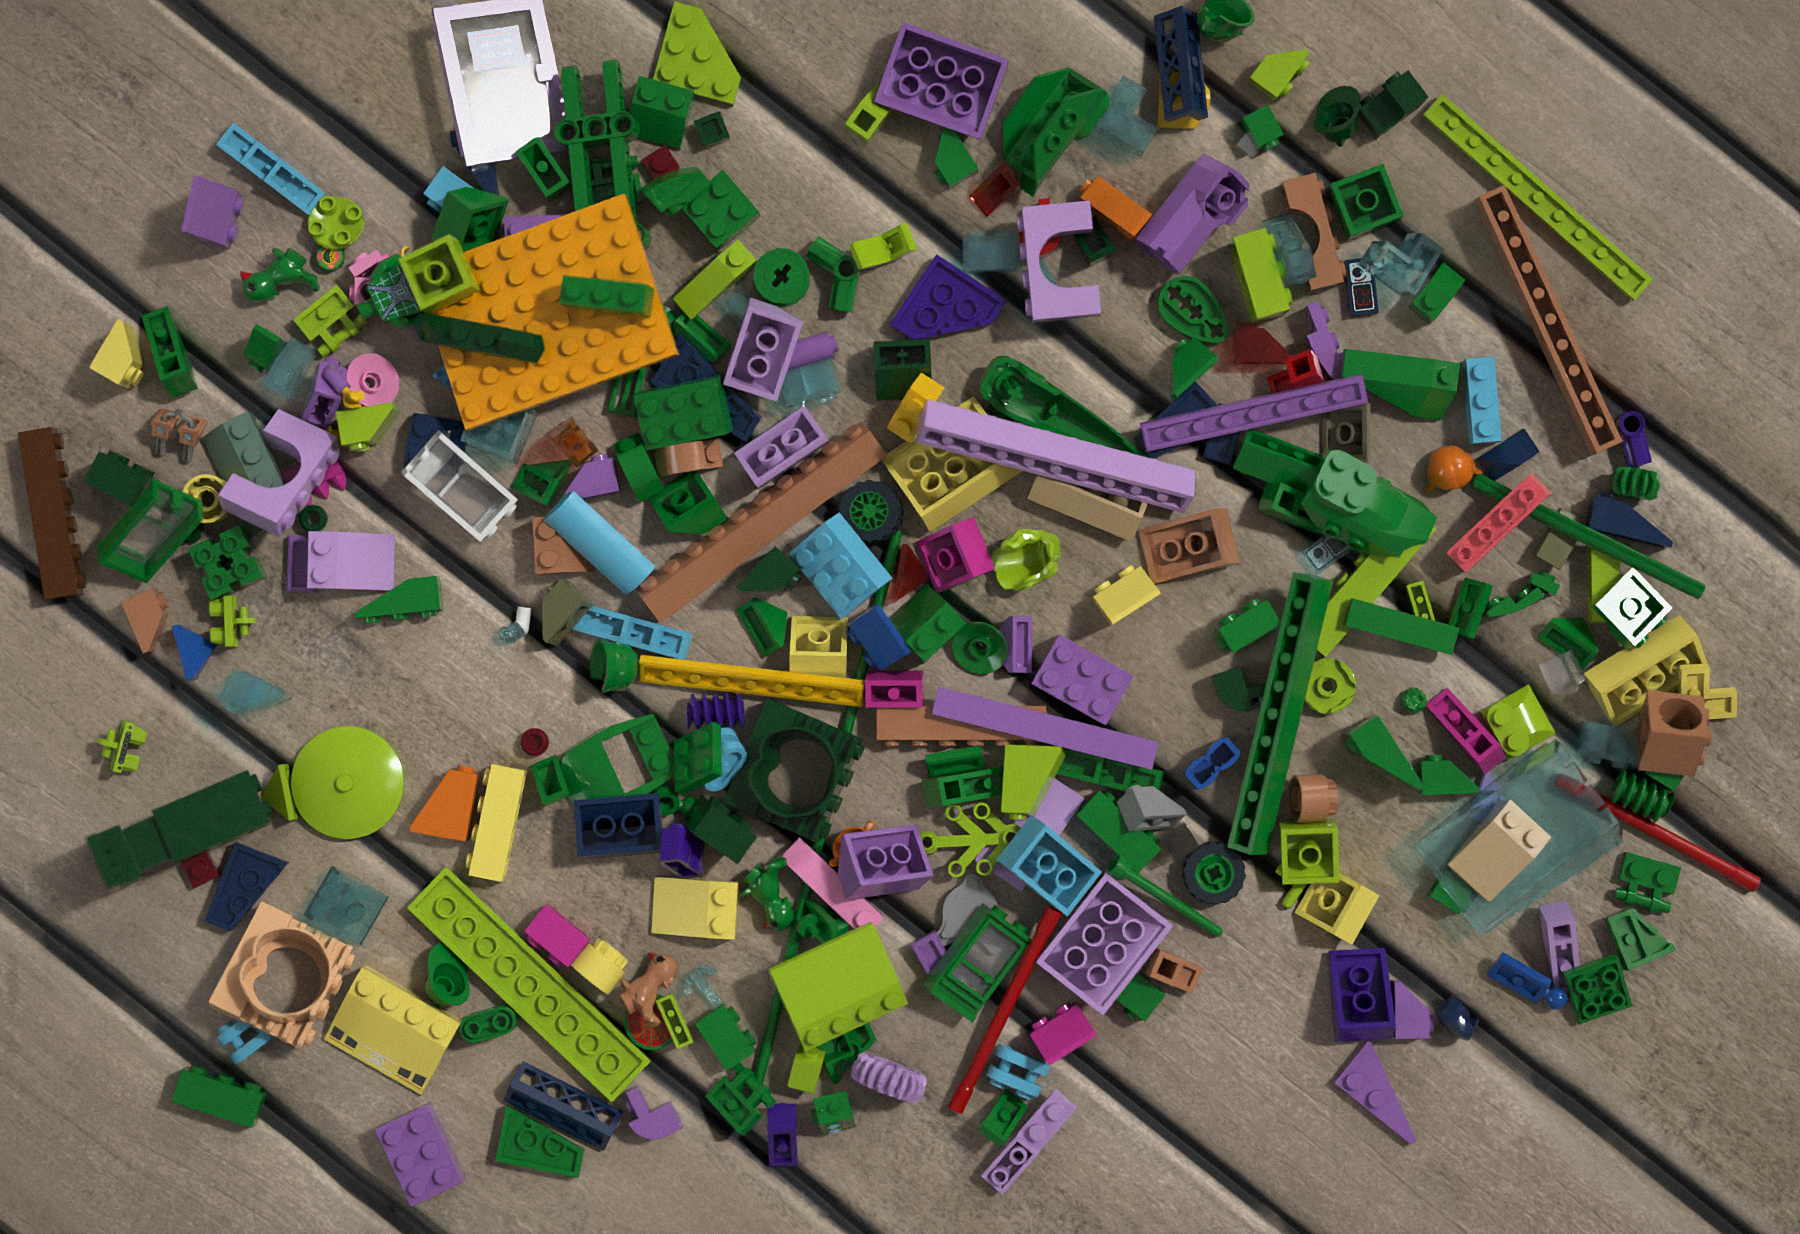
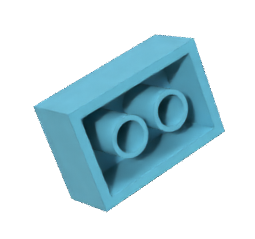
(840, 565)
(1049, 865)

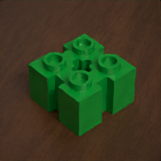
(211, 555)

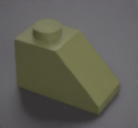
(562, 610)

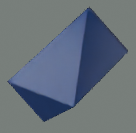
(193, 651)

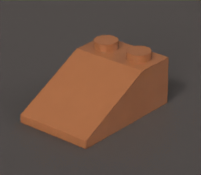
(1189, 545)

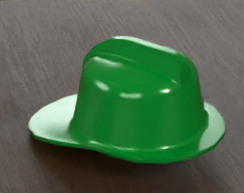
(446, 977)

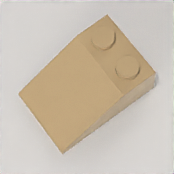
(1498, 849)

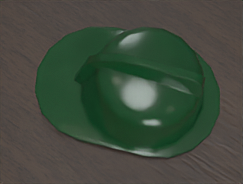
(1338, 114)

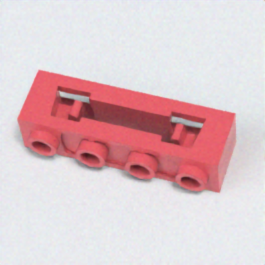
(1498, 522)

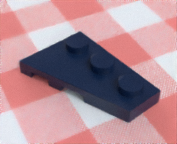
(1191, 400)
(242, 884)

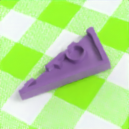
(1369, 1085)

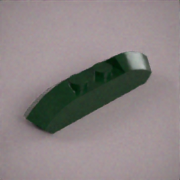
(476, 337)

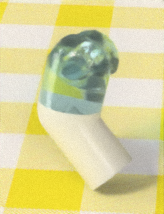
(517, 629)

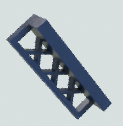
(1186, 60)
(560, 1110)

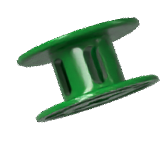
(765, 278)

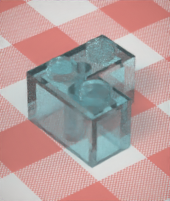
(1120, 121)
(1404, 267)
(503, 439)

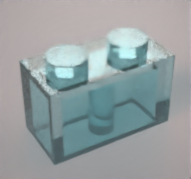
(991, 253)
(811, 384)

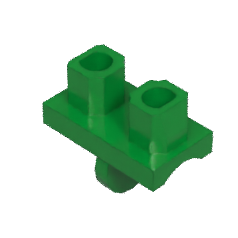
(821, 923)

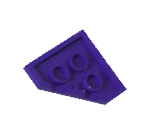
(946, 303)

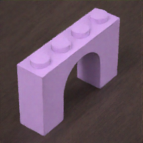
(1047, 300)
(276, 507)

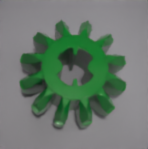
(1635, 483)

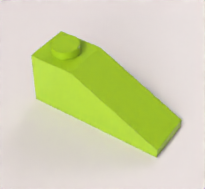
(715, 279)

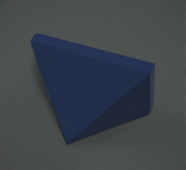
(1508, 455)

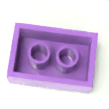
(1081, 679)
(420, 1154)

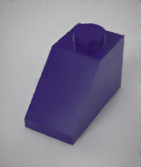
(782, 1135)

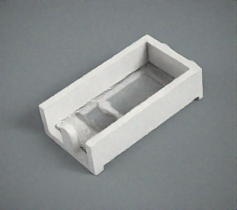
(460, 486)

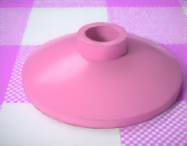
(380, 374)

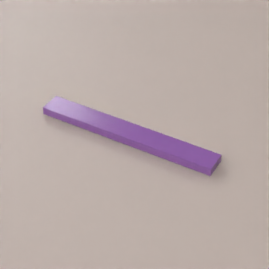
(1254, 412)
(1045, 728)

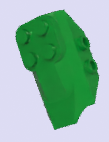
(1047, 120)
(1363, 508)

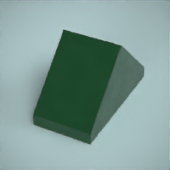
(1095, 245)

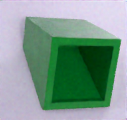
(926, 623)

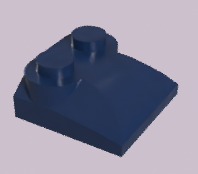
(425, 426)

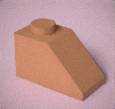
(147, 617)

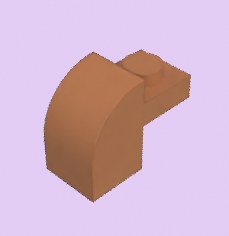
(688, 457)
(1173, 970)

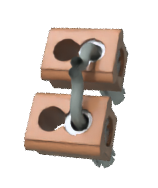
(190, 431)

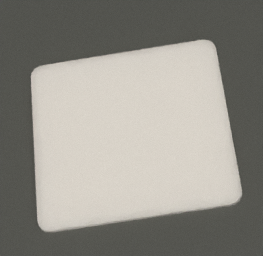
(1247, 146)

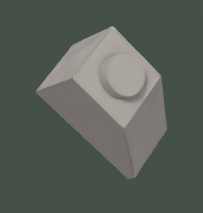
(1148, 809)

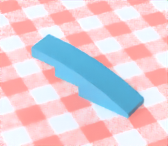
(270, 168)
(635, 632)

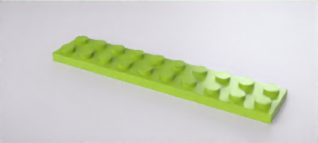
(529, 984)

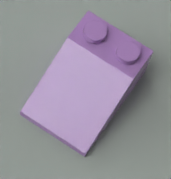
(350, 561)

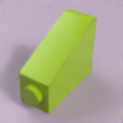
(1028, 778)

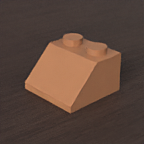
(554, 553)

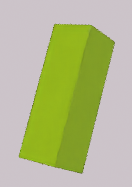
(1419, 600)
(675, 1021)

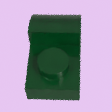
(1233, 692)

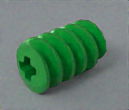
(1642, 795)

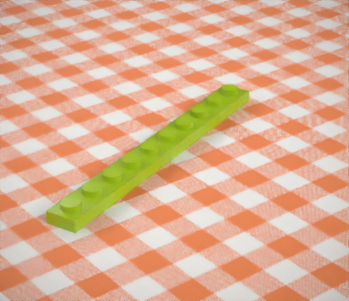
(1537, 197)

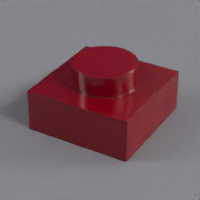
(660, 162)
(201, 869)

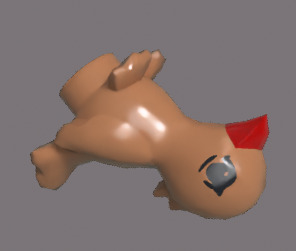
(642, 992)

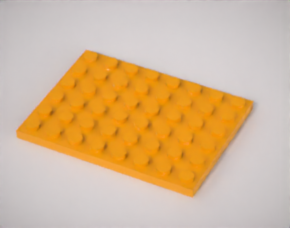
(522, 292)

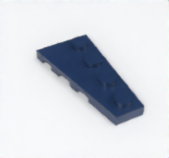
(692, 366)

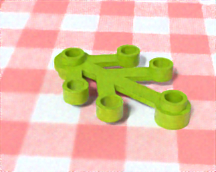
(976, 840)

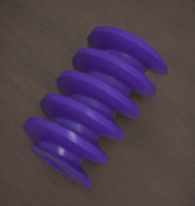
(715, 710)

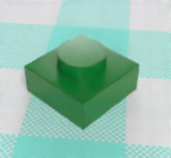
(1544, 582)

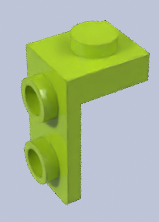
(883, 248)

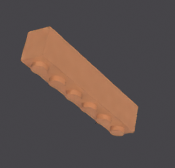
(921, 725)

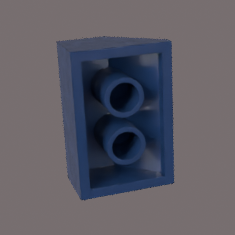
(618, 826)

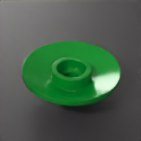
(975, 657)

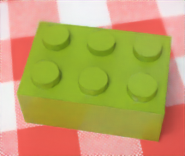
(1260, 275)

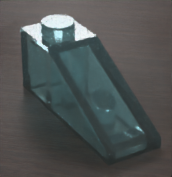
(1291, 249)

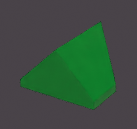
(542, 480)

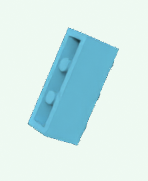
(1481, 401)

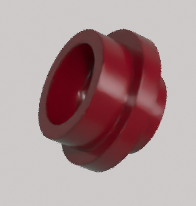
(534, 742)

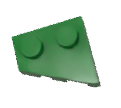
(1635, 939)

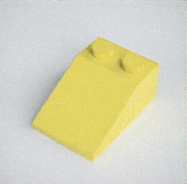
(695, 907)

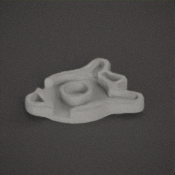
(962, 905)

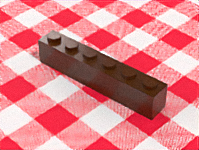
(51, 513)

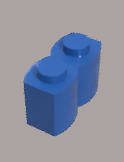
(1217, 757)

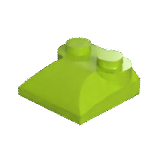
(1517, 722)

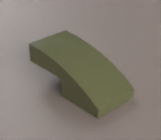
(1557, 545)

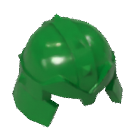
(1224, 19)
(616, 661)

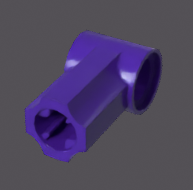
(1634, 443)

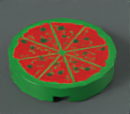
(647, 1037)

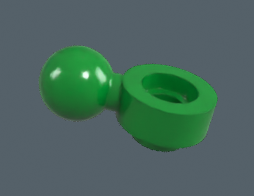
(673, 803)

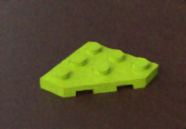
(695, 57)

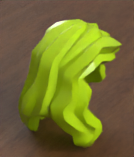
(1026, 559)

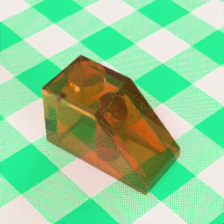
(573, 442)

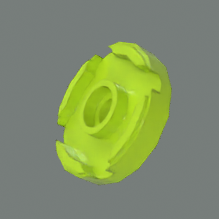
(1342, 686)

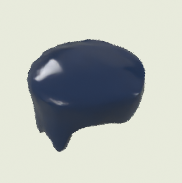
(1456, 1018)

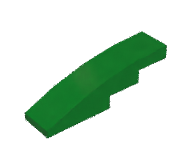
(1107, 771)

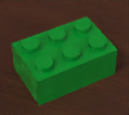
(683, 412)

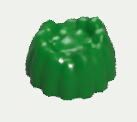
(1413, 700)

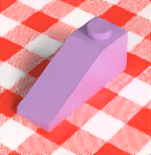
(1559, 940)

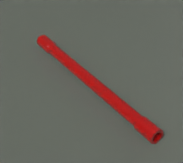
(1734, 873)
(965, 1087)

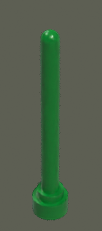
(1120, 868)

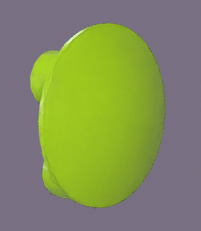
(335, 222)

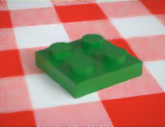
(697, 758)

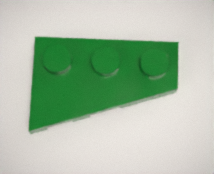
(536, 1147)

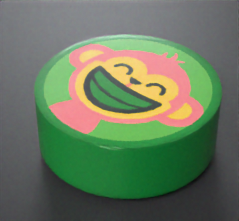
(330, 258)

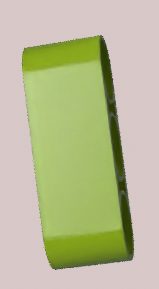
(1601, 576)

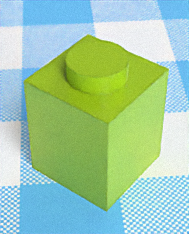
(806, 1069)

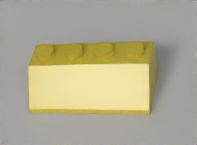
(1626, 676)

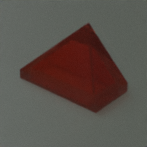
(910, 573)

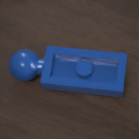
(1526, 981)

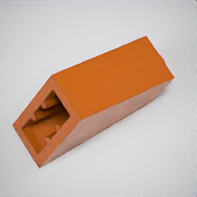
(1115, 208)
(450, 806)

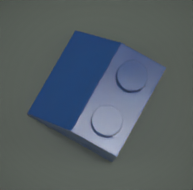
(877, 637)

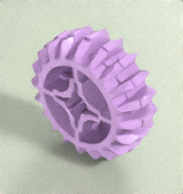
(889, 1077)

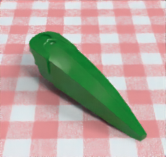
(1039, 404)

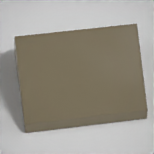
(1348, 431)

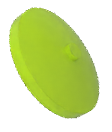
(347, 782)

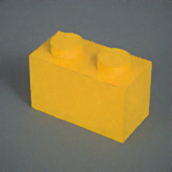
(906, 417)

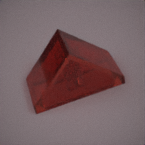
(995, 190)

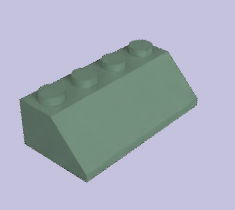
(242, 450)

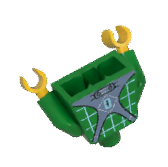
(390, 294)

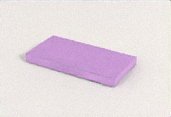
(1055, 812)

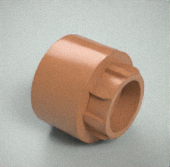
(1312, 798)

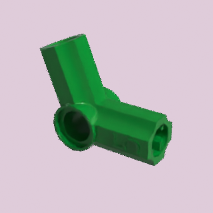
(843, 288)

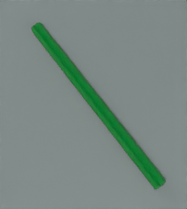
(1597, 540)

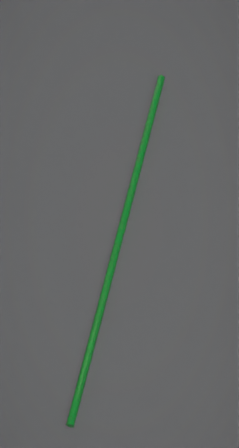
(806, 890)

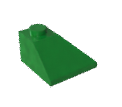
(1188, 365)
(688, 505)

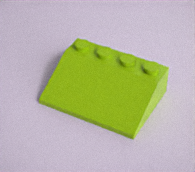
(838, 986)

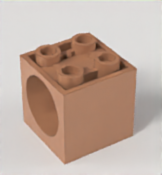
(1672, 733)

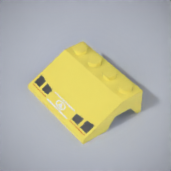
(392, 1029)

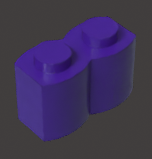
(682, 851)

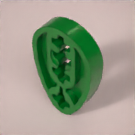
(1200, 296)

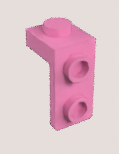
(366, 263)

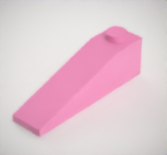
(827, 885)

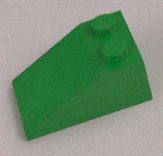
(1377, 747)

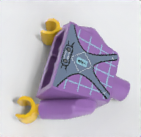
(326, 393)

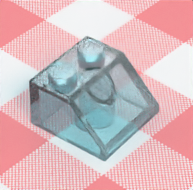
(250, 693)
(345, 906)

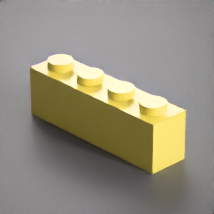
(497, 822)

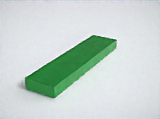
(1401, 626)

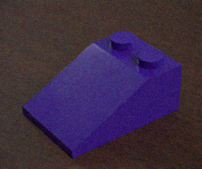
(1360, 995)

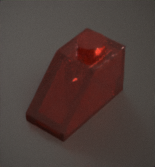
(1256, 346)

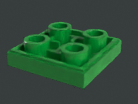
(1597, 988)

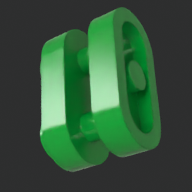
(489, 1023)

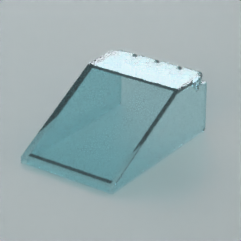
(1552, 800)

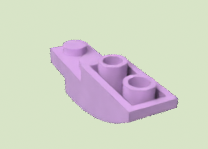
(1028, 1141)

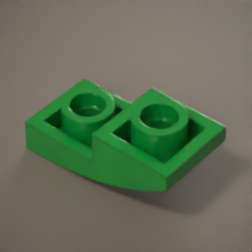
(1505, 605)

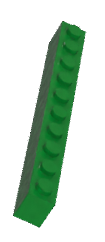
(1280, 713)

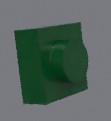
(711, 129)

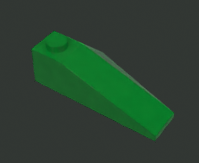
(1412, 383)

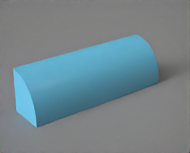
(599, 542)

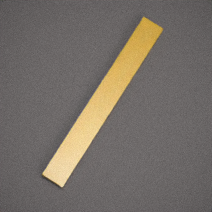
(751, 681)

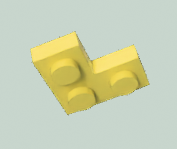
(1695, 681)

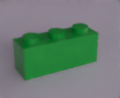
(606, 296)
(1276, 460)
(1108, 824)
(219, 1095)

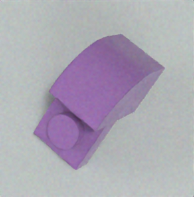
(651, 1123)

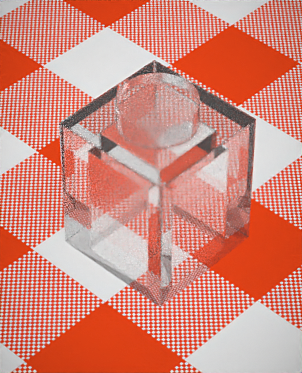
(1562, 673)

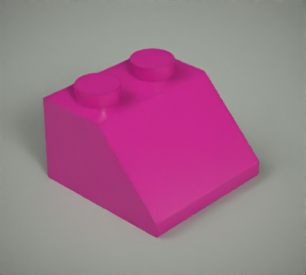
(955, 555)
(1061, 1032)

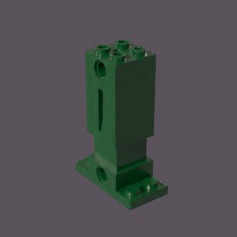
(181, 830)

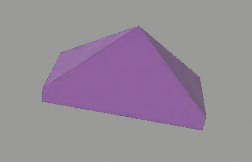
(1018, 636)

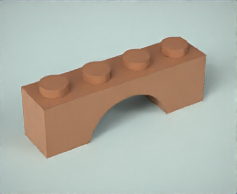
(1304, 197)

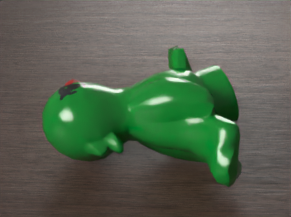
(283, 270)
(765, 889)

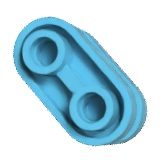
(733, 759)
(231, 1034)
(1001, 1075)

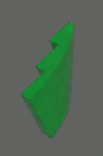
(845, 1049)

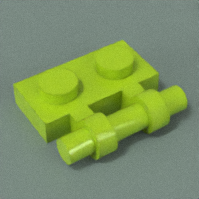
(324, 314)

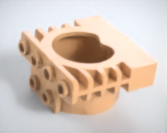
(267, 932)

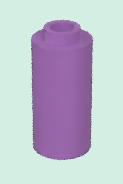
(813, 349)

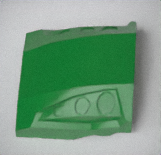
(675, 189)

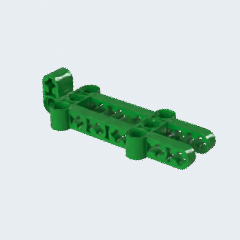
(610, 135)

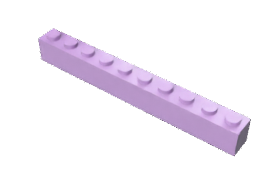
(1055, 456)

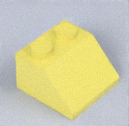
(120, 356)
(1125, 595)
(819, 645)
(1338, 907)

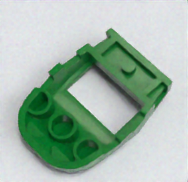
(592, 774)

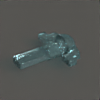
(696, 976)

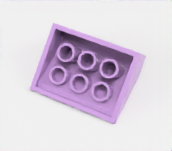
(1104, 944)

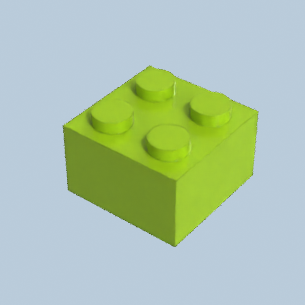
(439, 274)

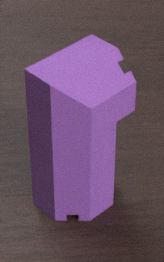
(1199, 203)

